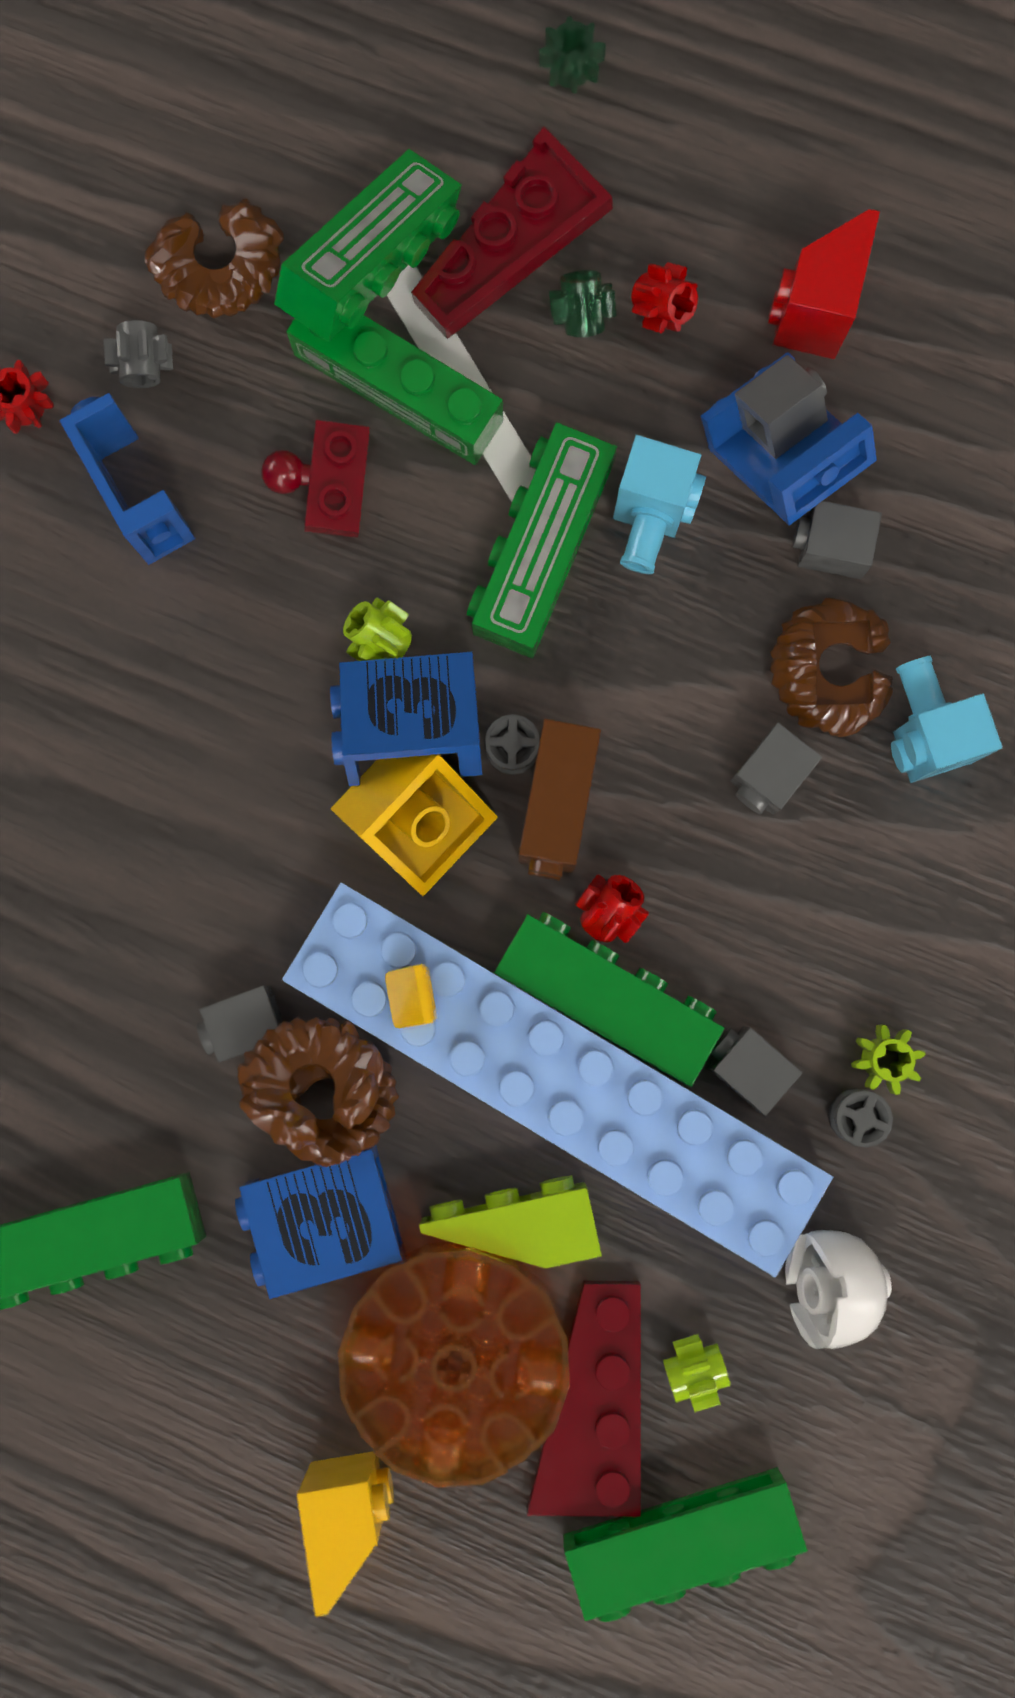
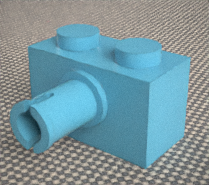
(654, 497)
(940, 733)

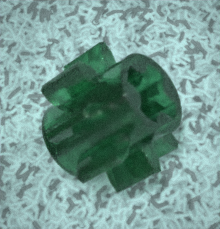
(572, 54)
(582, 303)

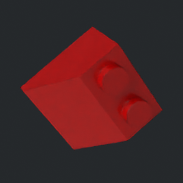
(824, 290)

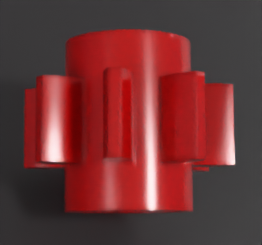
(664, 297)
(25, 408)
(612, 908)

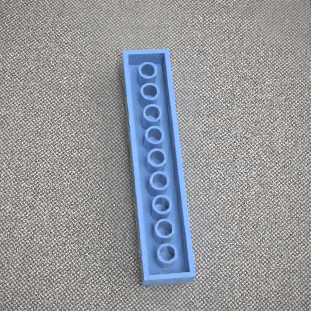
(564, 1083)

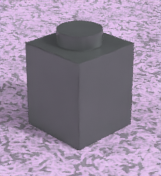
(782, 405)
(837, 539)
(774, 771)
(238, 1022)
(753, 1068)

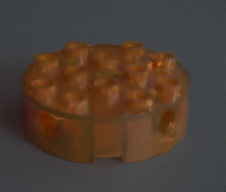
(442, 1421)

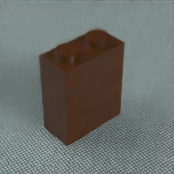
(558, 799)

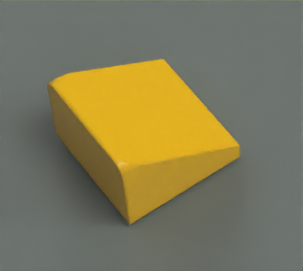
(411, 996)

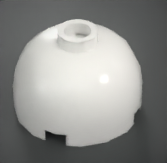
(838, 1288)

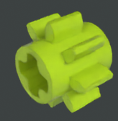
(377, 631)
(898, 1070)
(696, 1373)

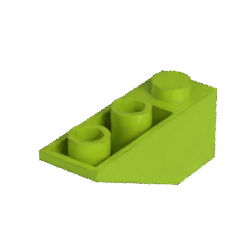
(532, 1228)

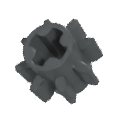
(138, 354)

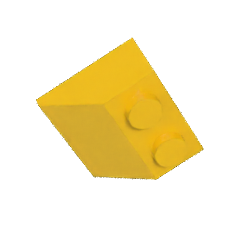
(415, 816)
(341, 1520)

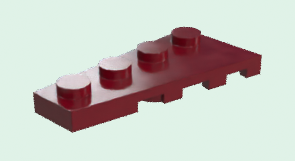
(526, 223)
(595, 1451)

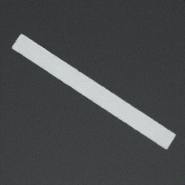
(506, 450)

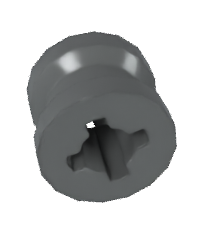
(512, 734)
(871, 1121)

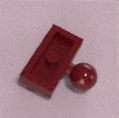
(332, 478)

